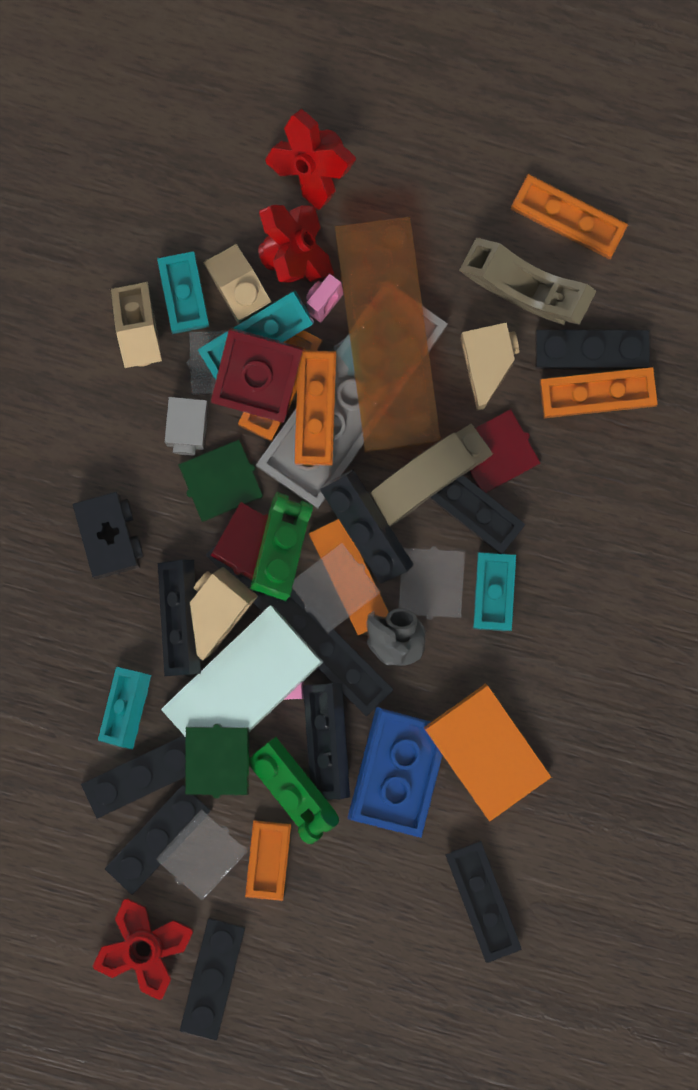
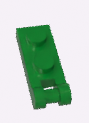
(281, 547)
(294, 791)

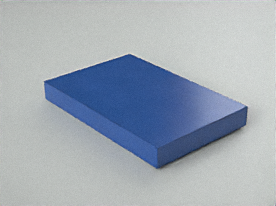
(396, 774)

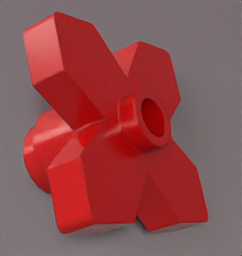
(313, 156)
(292, 244)
(150, 969)

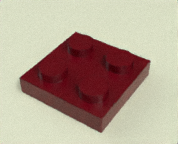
(257, 375)

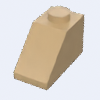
(237, 283)
(135, 325)
(488, 359)
(217, 609)

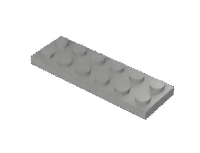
(347, 438)

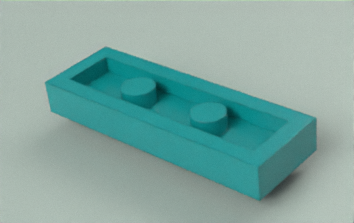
(277, 322)

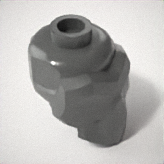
(396, 638)

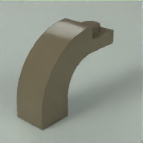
(526, 285)
(429, 473)

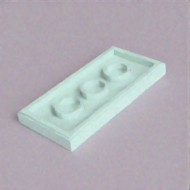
(246, 677)

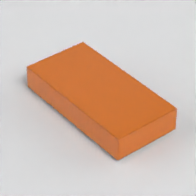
(268, 860)

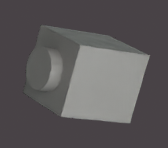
(186, 425)

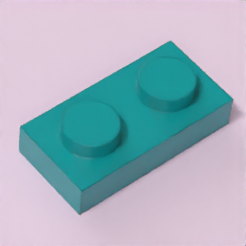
(183, 292)
(494, 592)
(124, 708)

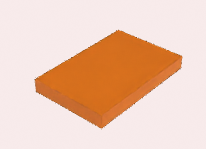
(487, 752)

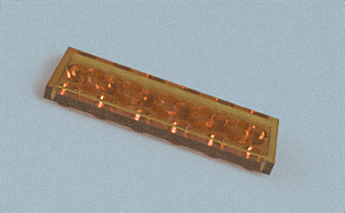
(387, 334)

